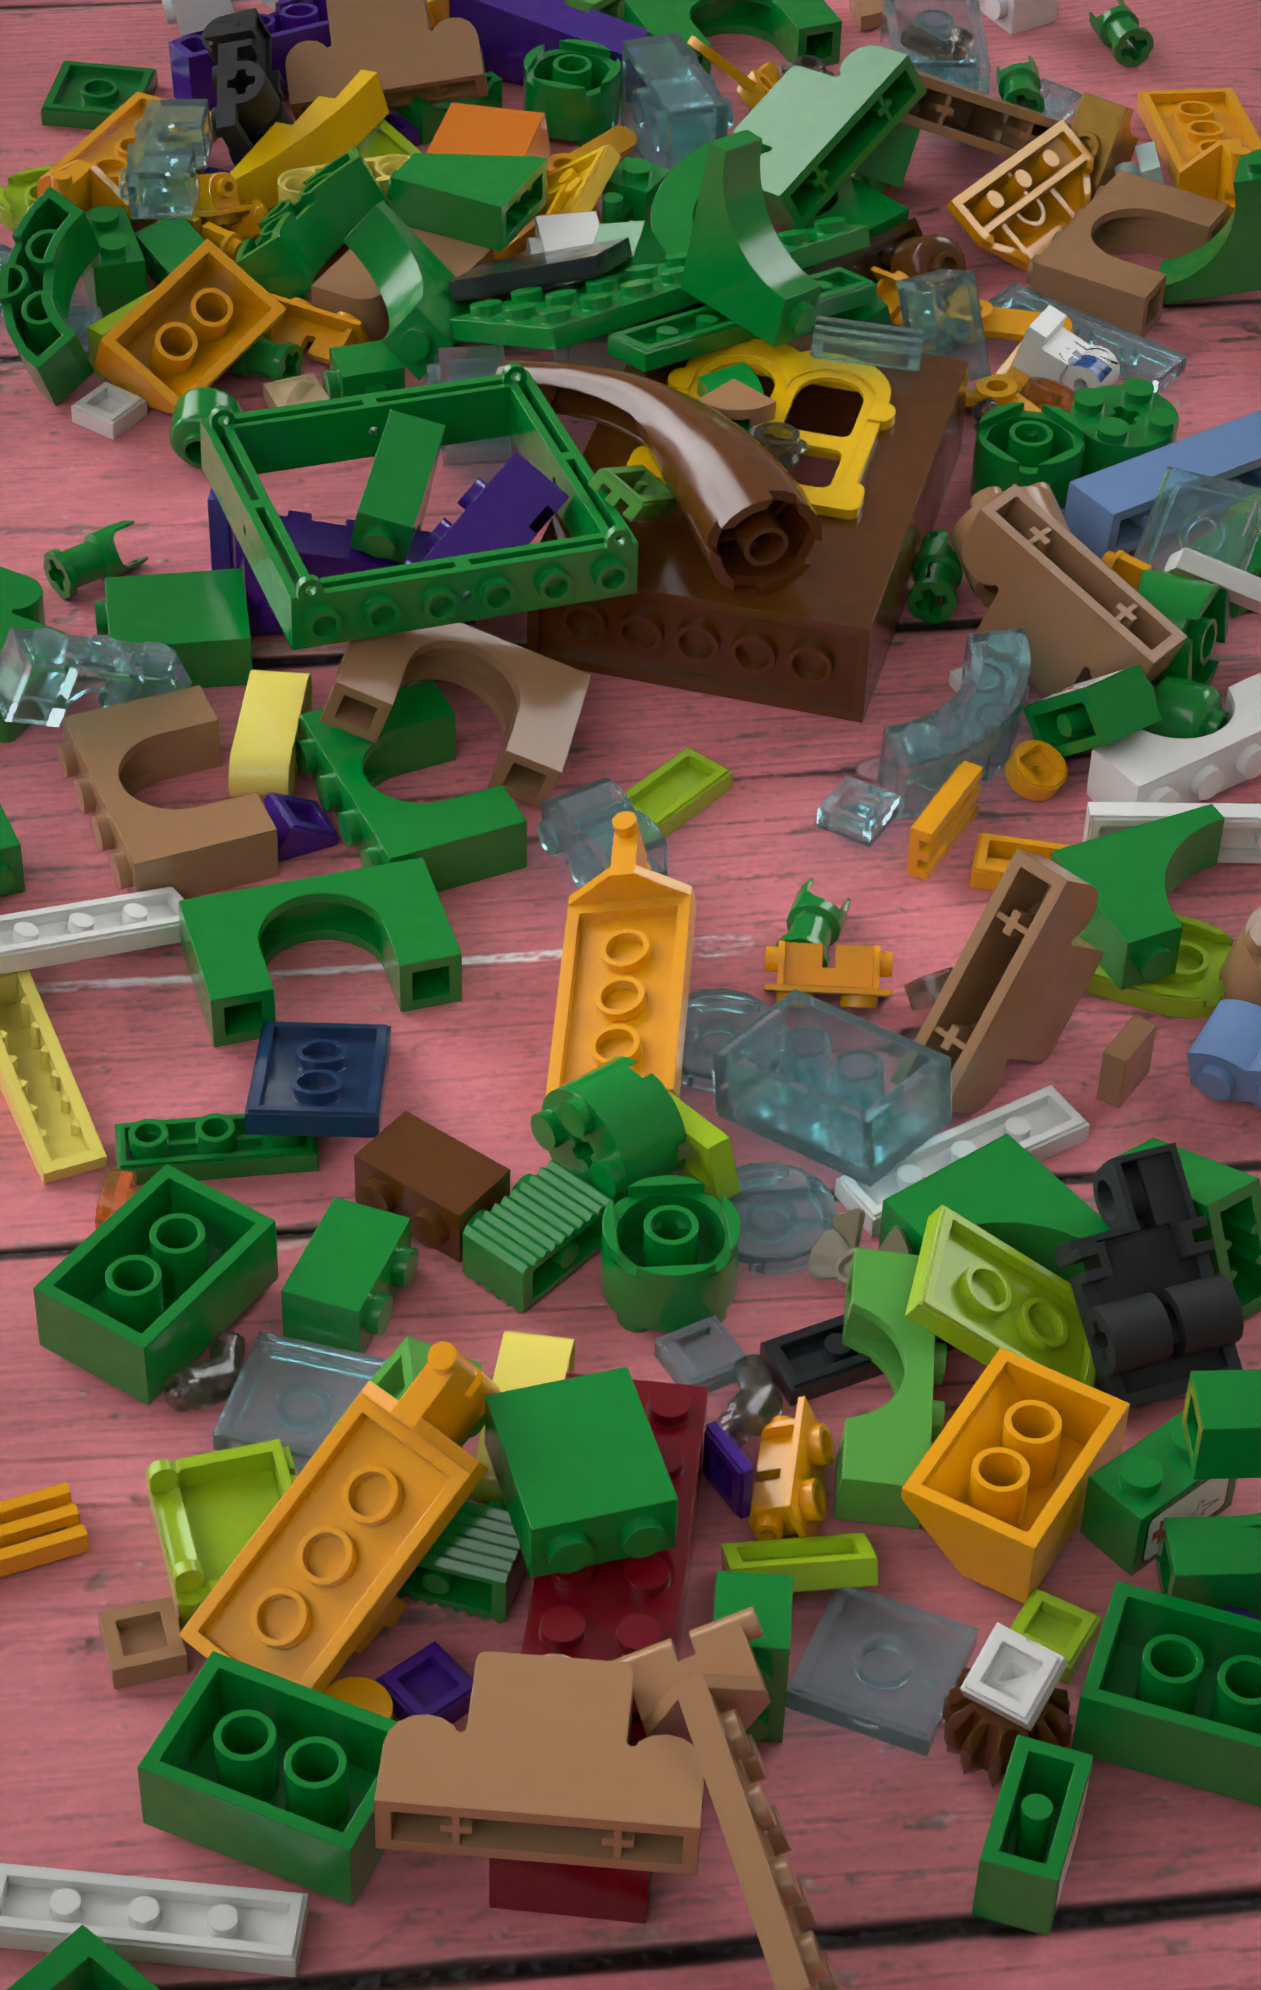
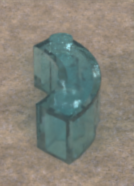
(970, 727)

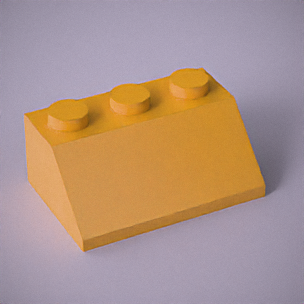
(187, 329)
(1014, 1471)

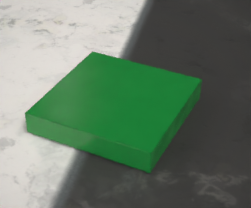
(91, 92)

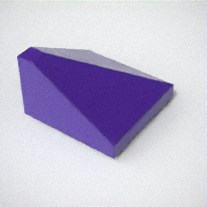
(299, 825)
(728, 1468)

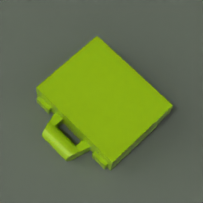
(210, 1510)

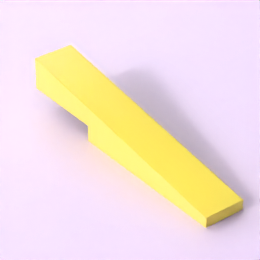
(42, 1087)

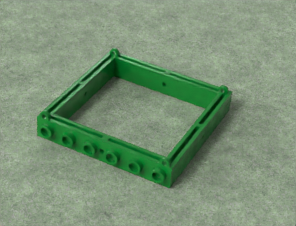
(316, 611)

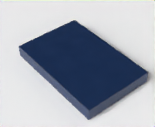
(319, 1080)

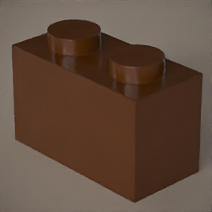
(429, 1179)

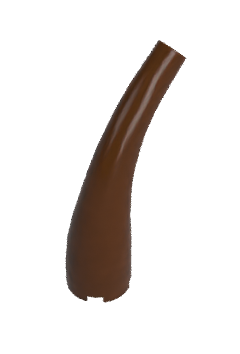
(728, 486)

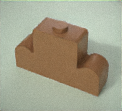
(396, 44)
(975, 117)
(352, 289)
(1064, 596)
(1014, 978)
(542, 1773)

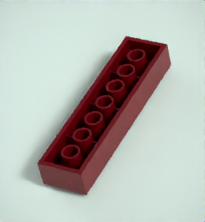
(604, 1616)

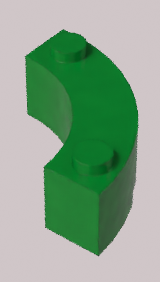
(306, 233)
(36, 291)

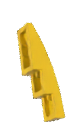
(314, 139)

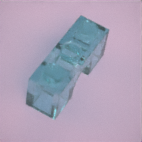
(164, 160)
(50, 670)

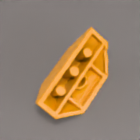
(1027, 197)

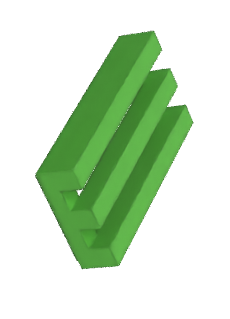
(630, 489)

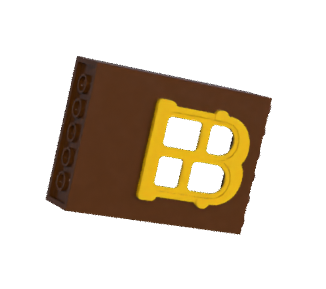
(829, 630)

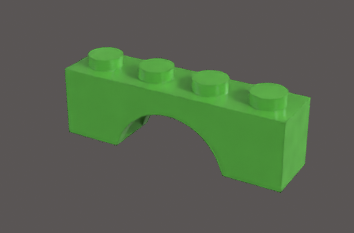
(887, 1444)

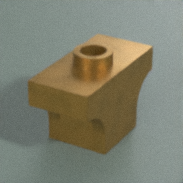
(1106, 134)

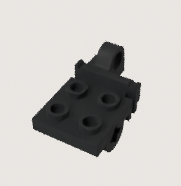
(243, 79)
(1147, 1286)

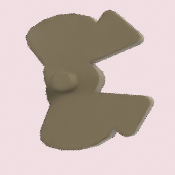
(835, 1248)

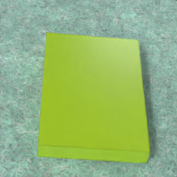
(993, 1297)

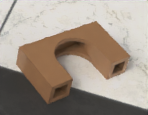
(1124, 217)
(528, 693)
(152, 847)

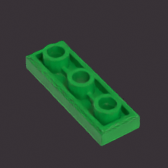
(210, 1148)

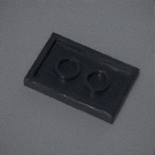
(540, 269)

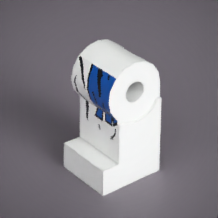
(1063, 357)

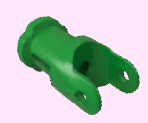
(1121, 31)
(1021, 85)
(270, 360)
(88, 561)
(935, 582)
(814, 920)

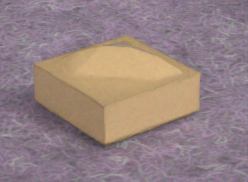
(293, 391)

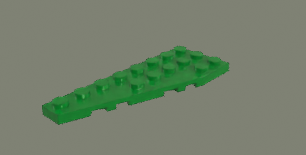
(612, 302)

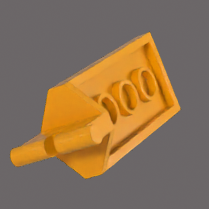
(1199, 137)
(92, 168)
(625, 968)
(349, 1527)

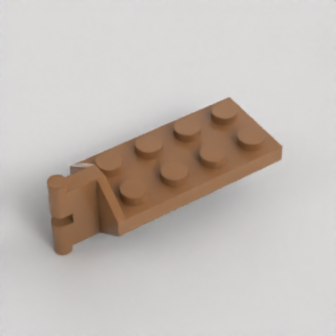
(711, 1705)

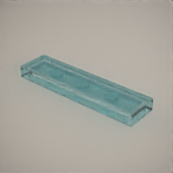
(1135, 354)

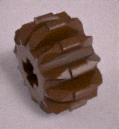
(988, 1739)

